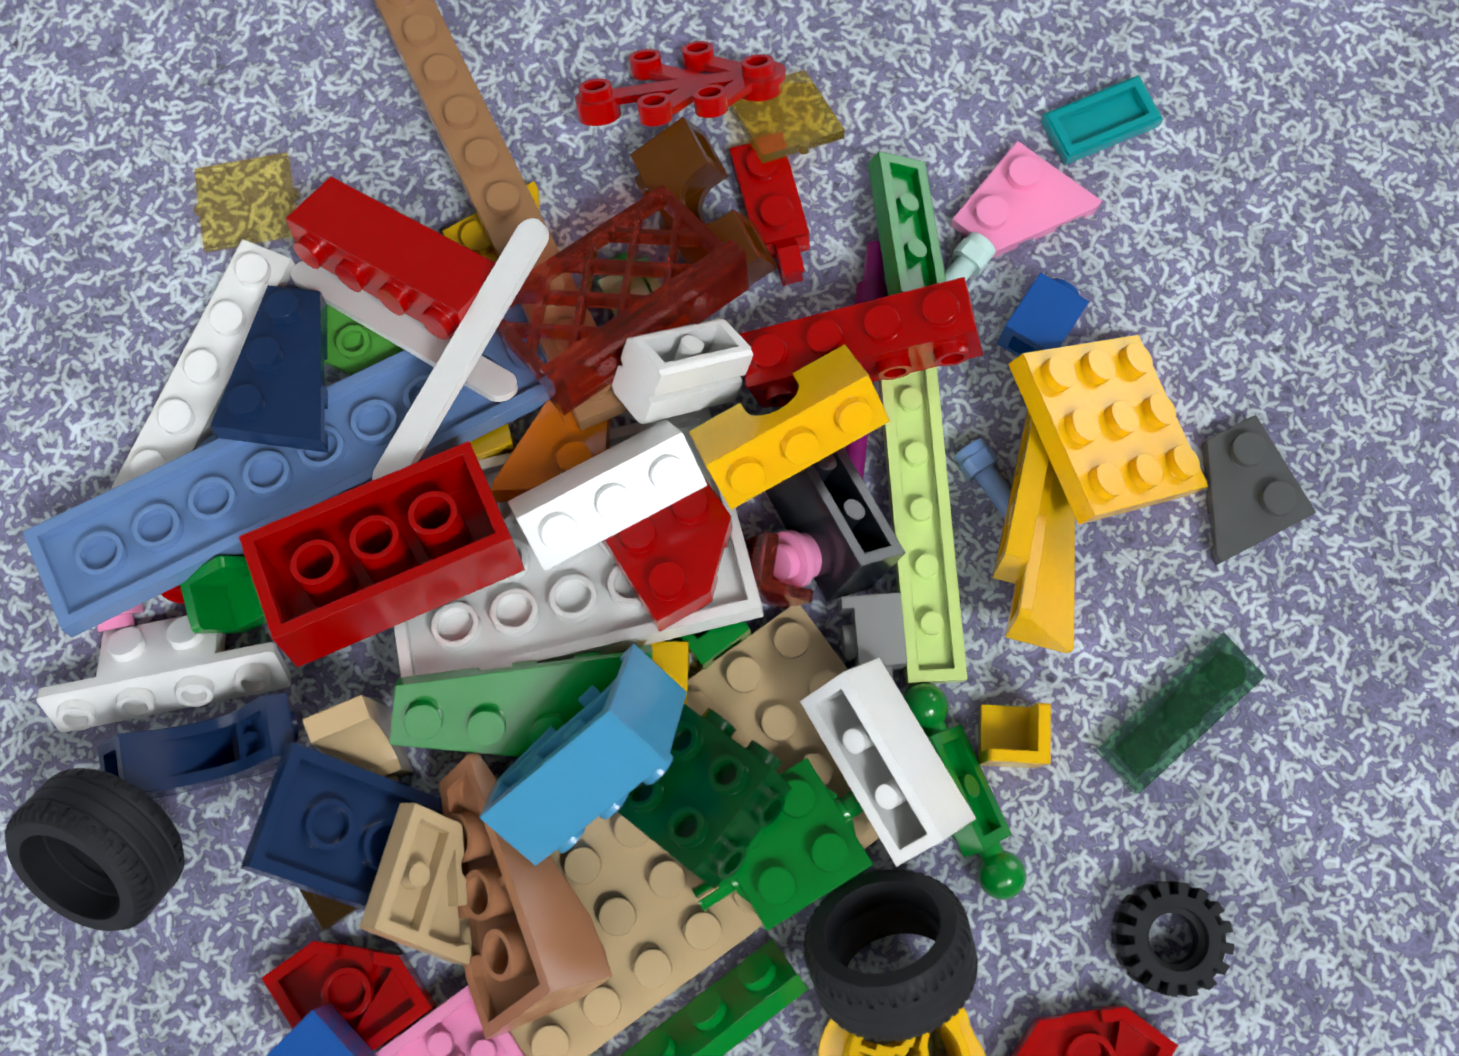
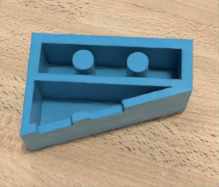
(589, 761)

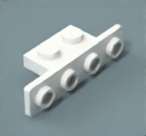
(159, 671)

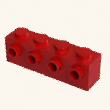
(388, 256)
(884, 334)

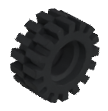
(1208, 935)

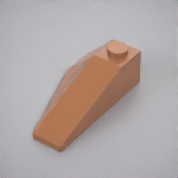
(525, 921)

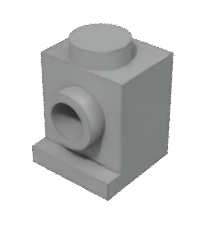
(874, 630)

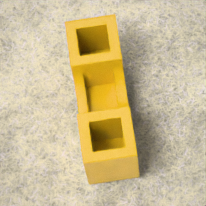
(827, 413)

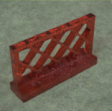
(685, 298)

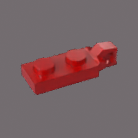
(774, 207)

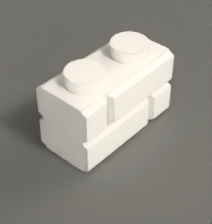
(681, 370)

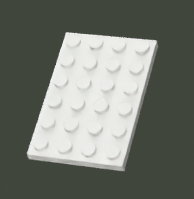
(572, 606)

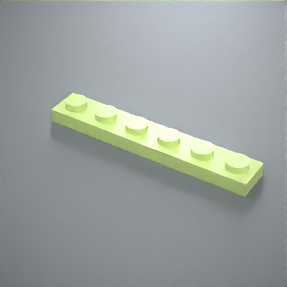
(924, 529)

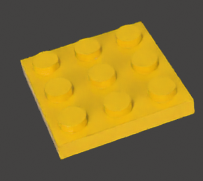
(1107, 427)

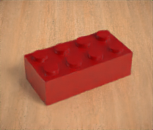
(379, 555)

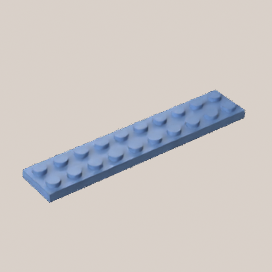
(196, 506)

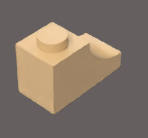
(360, 736)

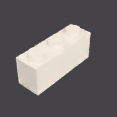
(607, 493)
(887, 760)

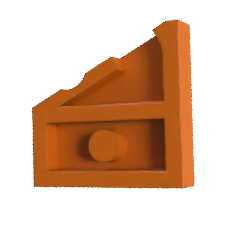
(547, 450)

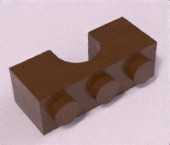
(689, 169)

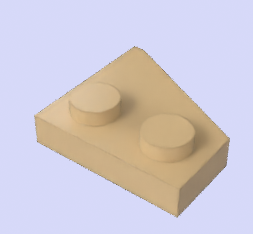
(420, 885)

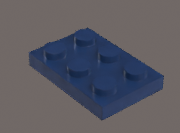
(327, 825)

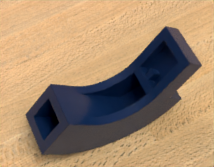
(205, 751)

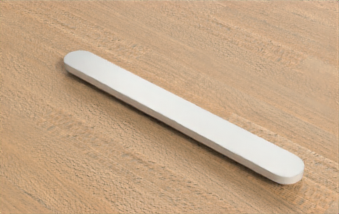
(404, 331)
(465, 347)

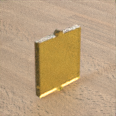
(790, 121)
(245, 201)

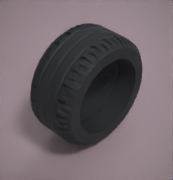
(95, 849)
(900, 1001)

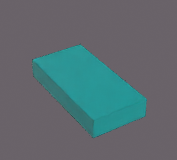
(1101, 120)

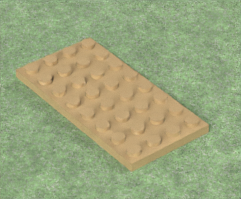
(643, 895)

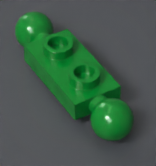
(999, 871)

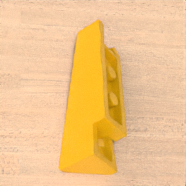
(1038, 550)

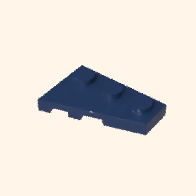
(279, 375)

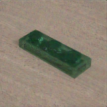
(1179, 713)

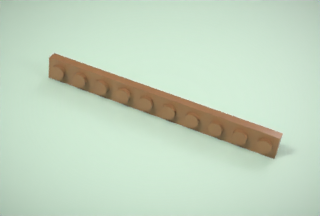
(480, 159)

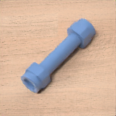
(978, 463)

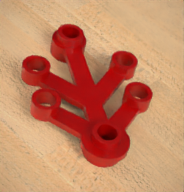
(752, 79)

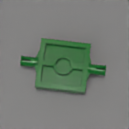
(799, 854)

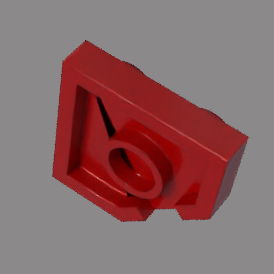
(674, 555)
(366, 985)
(1094, 1032)

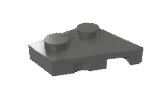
(1249, 489)

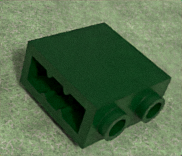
(709, 797)

